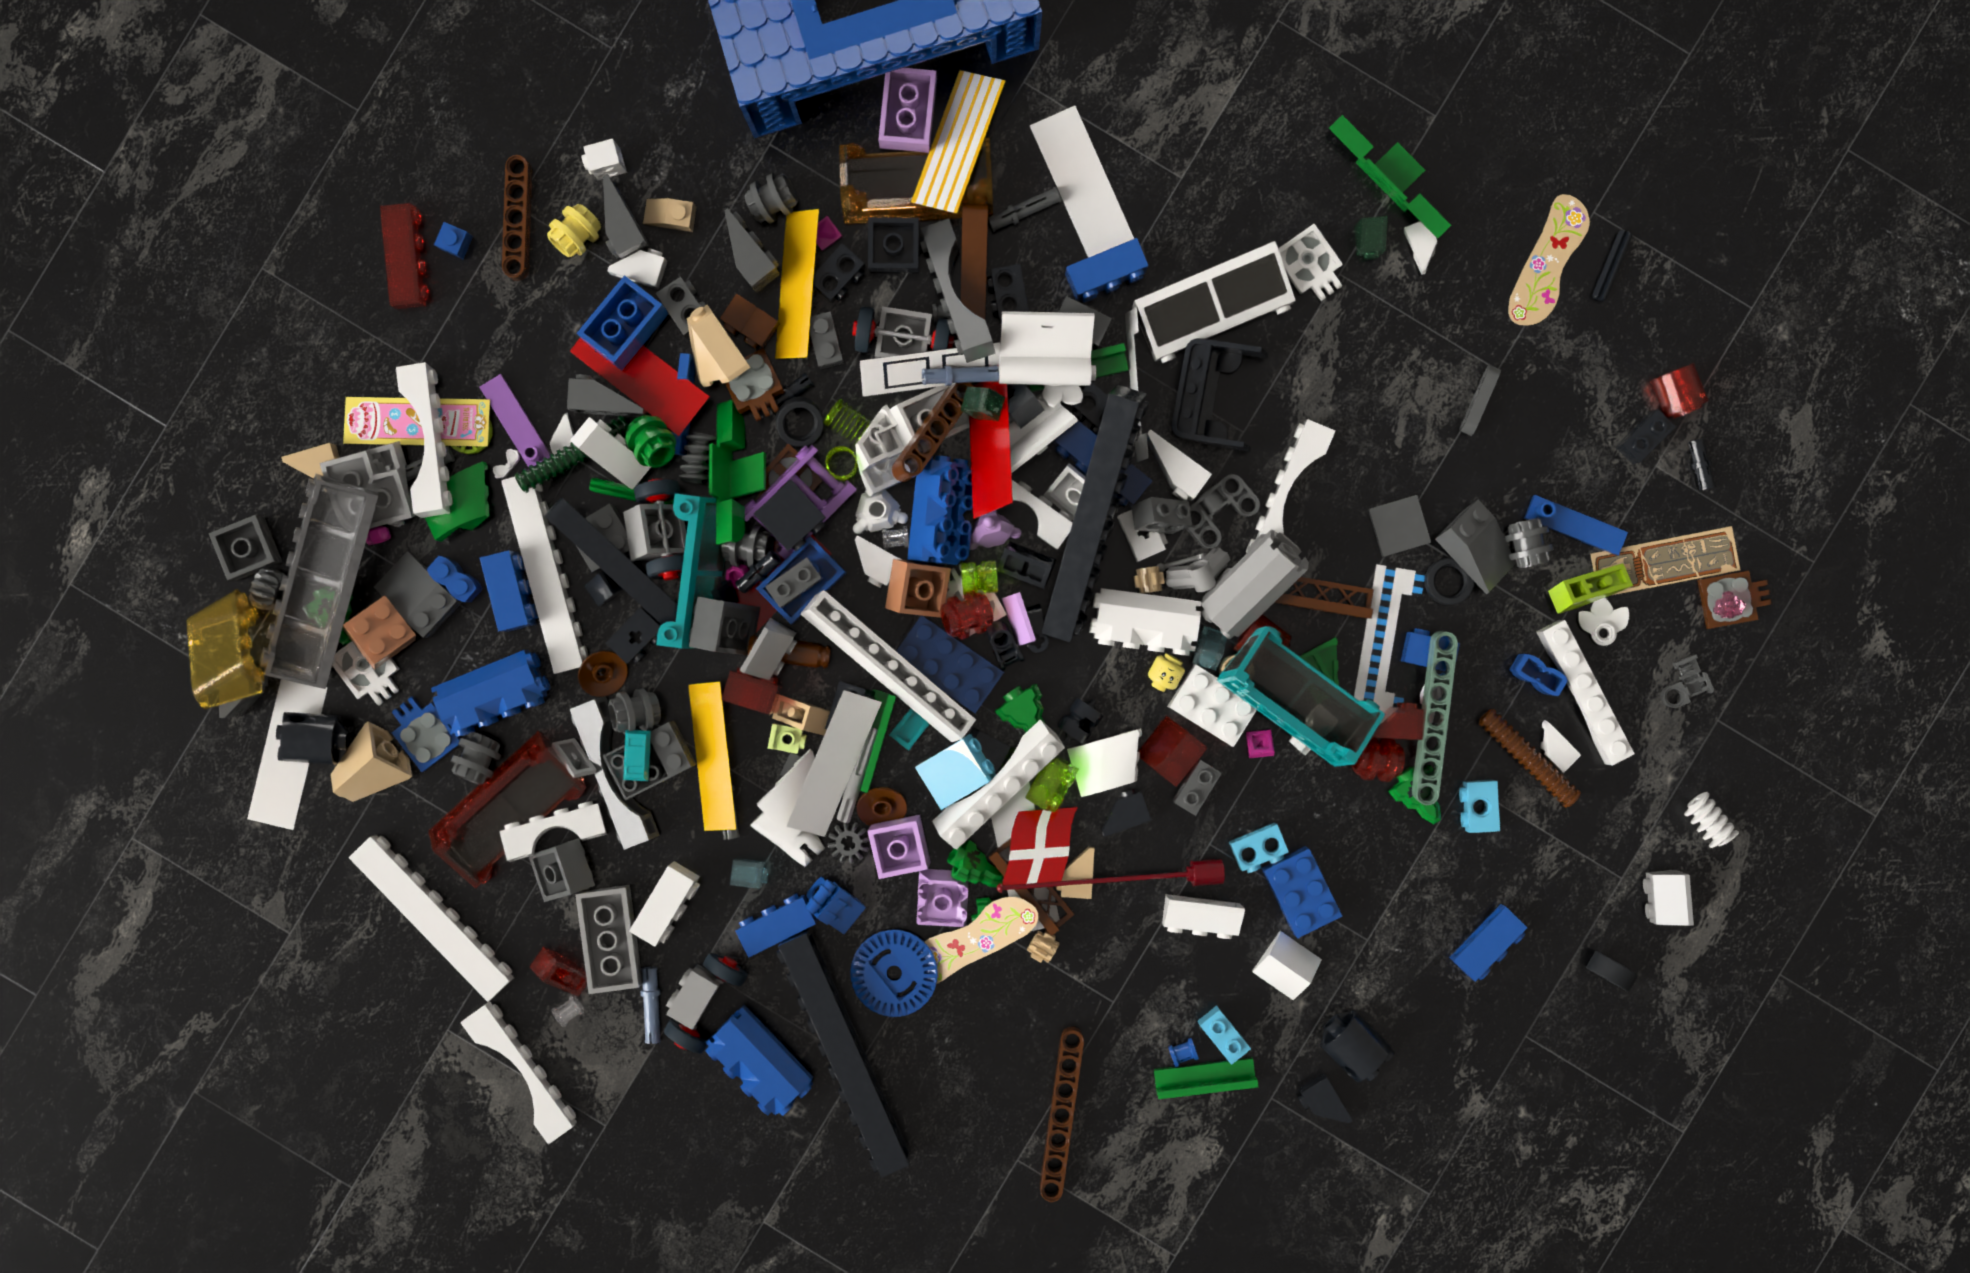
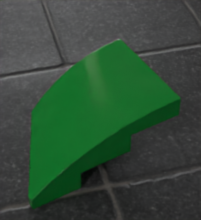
(468, 503)

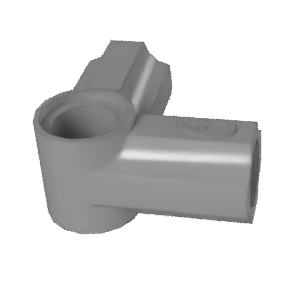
(1200, 573)

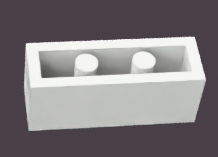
(609, 452)

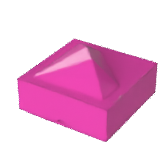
(827, 234)
(1260, 743)

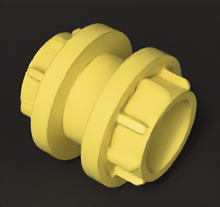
(574, 230)

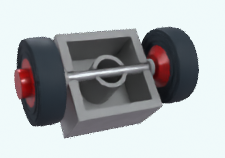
(900, 332)
(655, 530)
(694, 997)

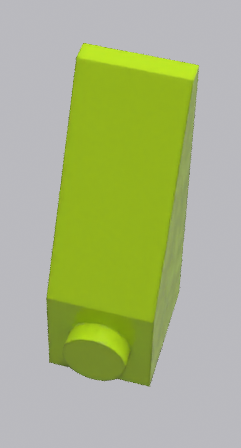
(1589, 588)

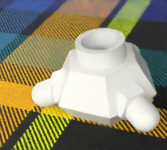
(877, 512)

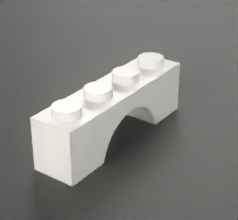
(1052, 526)
(520, 840)

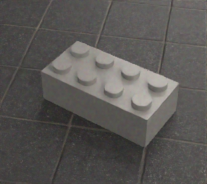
(607, 944)

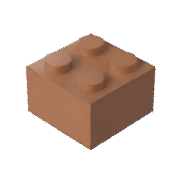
(917, 588)
(379, 632)

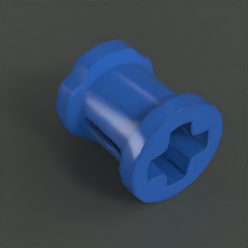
(1183, 1052)

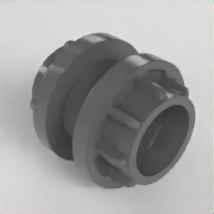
(771, 198)
(1529, 543)
(750, 548)
(629, 712)
(476, 758)

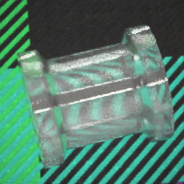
(895, 538)
(568, 1011)

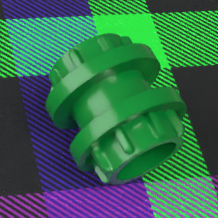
(650, 441)

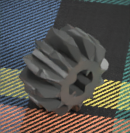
(266, 588)
(840, 845)

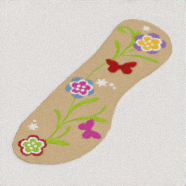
(1539, 281)
(993, 929)

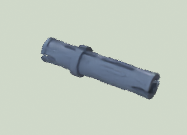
(959, 375)
(651, 1004)

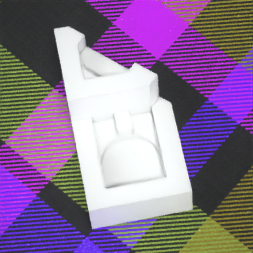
(1422, 243)
(562, 434)
(1557, 748)

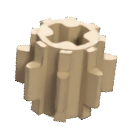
(1149, 579)
(1043, 946)

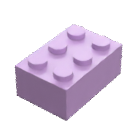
(908, 110)

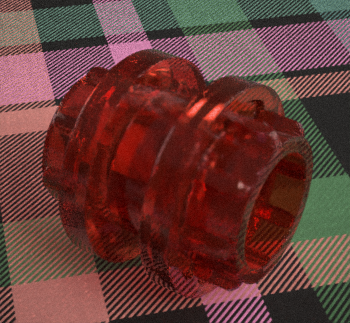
(971, 613)
(1381, 759)

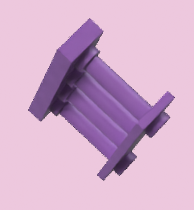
(840, 490)

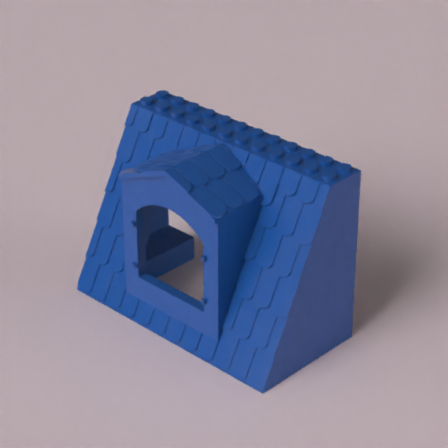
(786, 54)

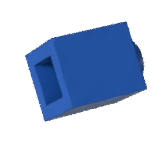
(453, 240)

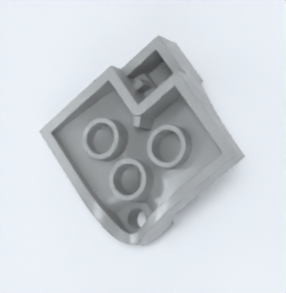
(380, 471)

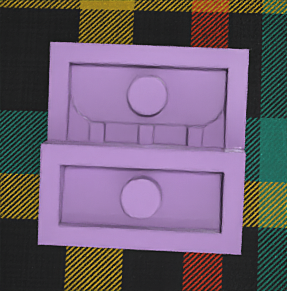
(1018, 619)

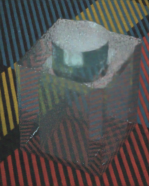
(1209, 648)
(748, 873)

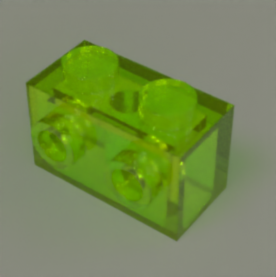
(1052, 784)

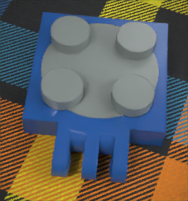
(423, 734)

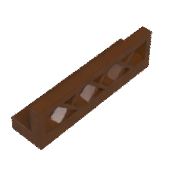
(1327, 606)
(1044, 916)

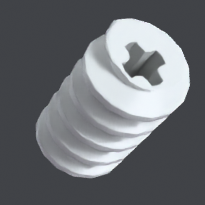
(1711, 820)

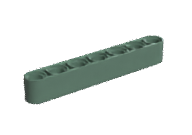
(1431, 705)

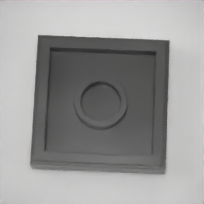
(1399, 525)

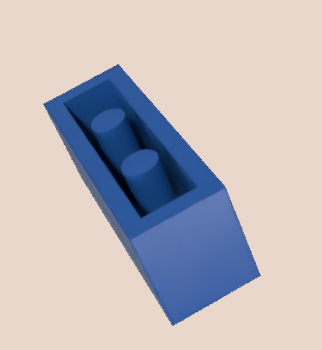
(775, 925)
(1488, 943)

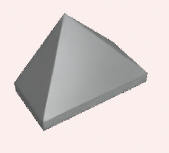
(574, 758)

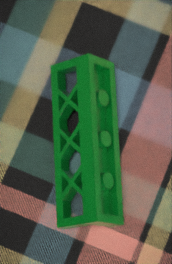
(1107, 361)
(881, 724)
(1205, 1078)

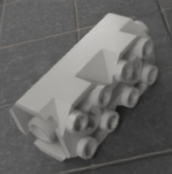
(1253, 583)

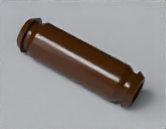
(803, 654)

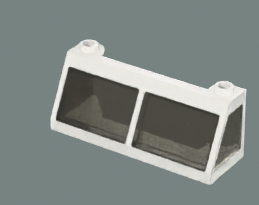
(1214, 301)

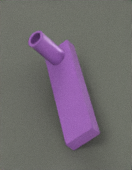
(515, 420)

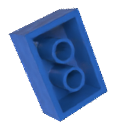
(1107, 270)
(623, 323)
(823, 562)
(509, 591)
(1301, 892)

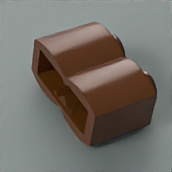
(749, 321)

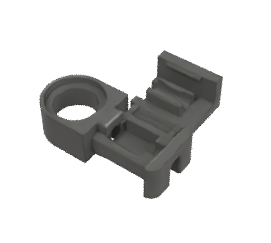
(1692, 682)

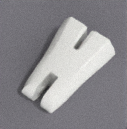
(793, 848)

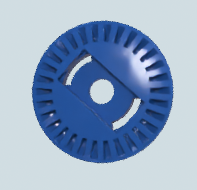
(879, 991)

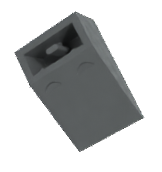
(753, 264)
(667, 758)

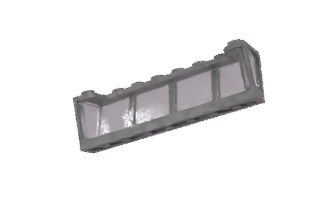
(318, 581)

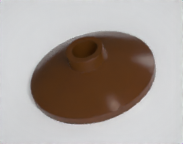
(604, 682)
(881, 806)

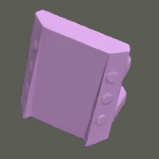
(941, 899)

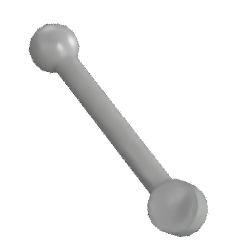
(1162, 566)

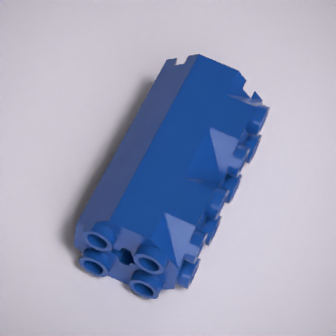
(937, 523)
(491, 692)
(760, 1062)

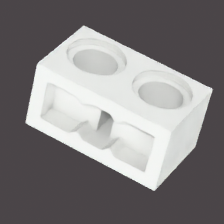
(603, 159)

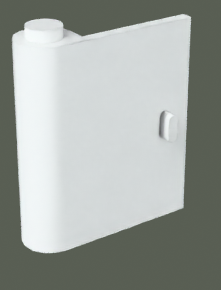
(1046, 348)
(1038, 433)

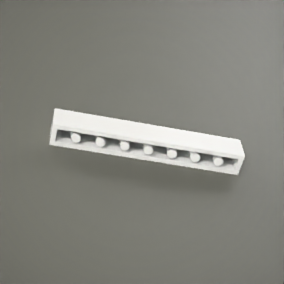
(545, 576)
(888, 666)
(432, 917)

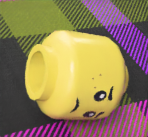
(1166, 672)

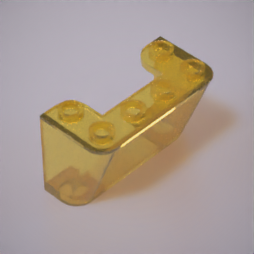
(221, 651)

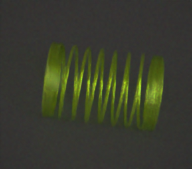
(833, 412)
(838, 449)

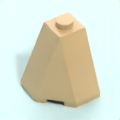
(713, 349)
(370, 765)

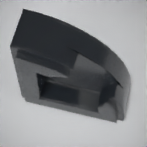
(725, 592)

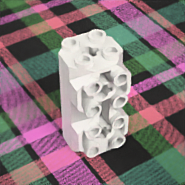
(1145, 621)

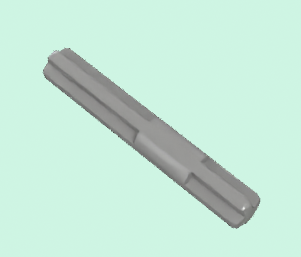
(856, 779)

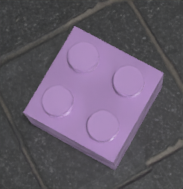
(899, 846)

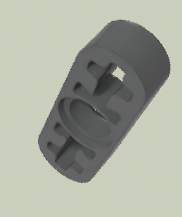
(1480, 400)

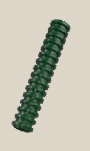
(561, 460)

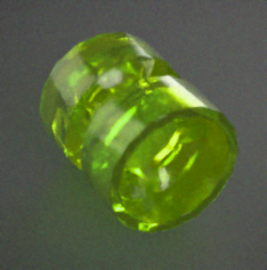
(979, 577)

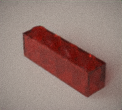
(403, 255)

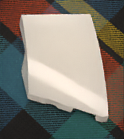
(878, 451)
(1106, 762)
(782, 798)

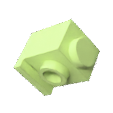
(776, 738)

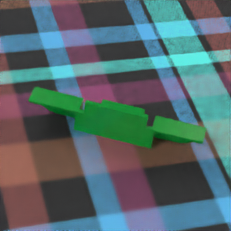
(1392, 174)
(732, 478)

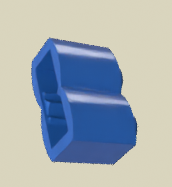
(459, 584)
(1533, 670)

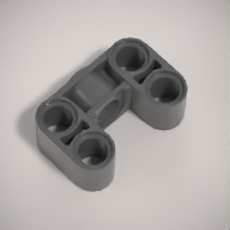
(1213, 502)

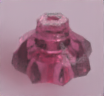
(1729, 605)

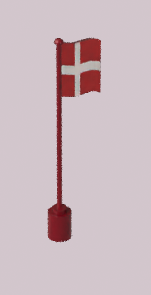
(1042, 849)

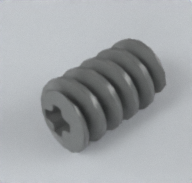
(696, 459)

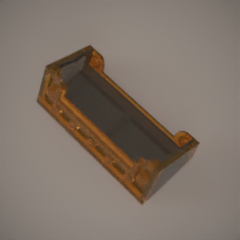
(887, 181)

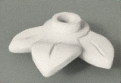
(1067, 393)
(1603, 617)

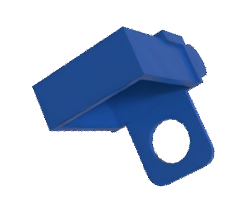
(833, 905)

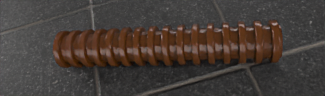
(1526, 755)

